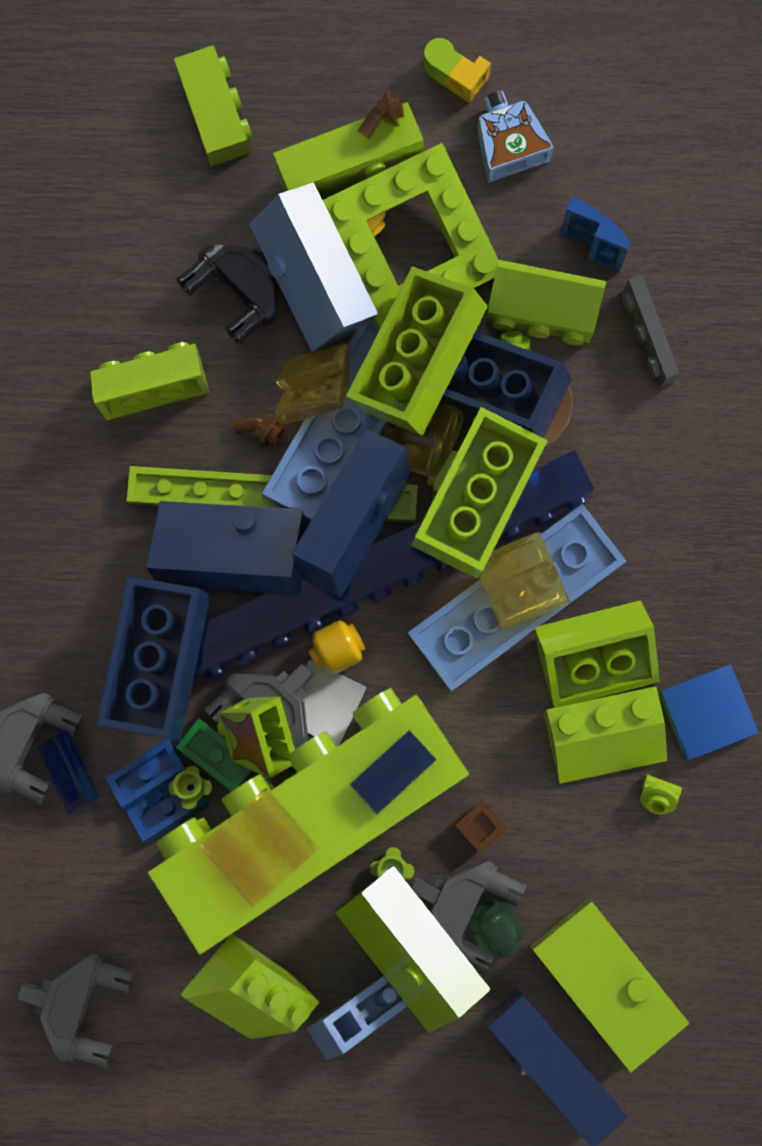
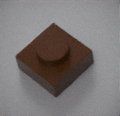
(480, 826)

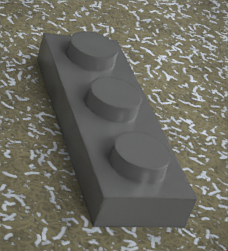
(649, 331)

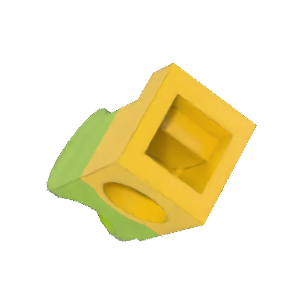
(455, 70)

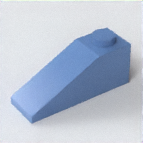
(356, 1018)

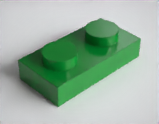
(212, 754)

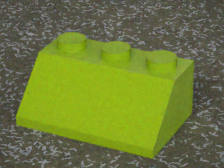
(545, 302)
(148, 381)
(598, 654)
(607, 734)
(250, 992)

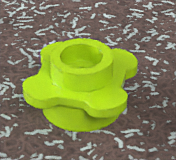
(180, 785)
(392, 858)

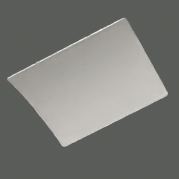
(330, 702)

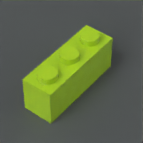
(214, 105)

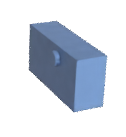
(312, 267)

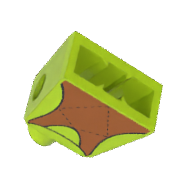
(258, 735)

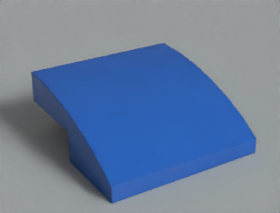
(596, 230)
(708, 712)
(145, 795)

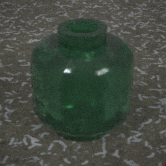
(496, 928)

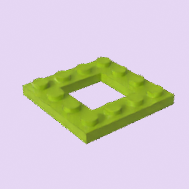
(438, 180)

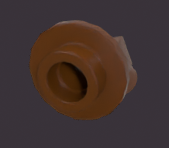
(388, 109)
(267, 430)

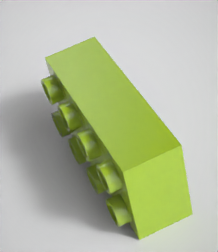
(318, 802)

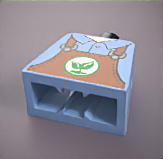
(510, 138)

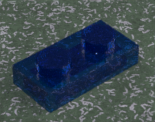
(68, 771)
(393, 772)

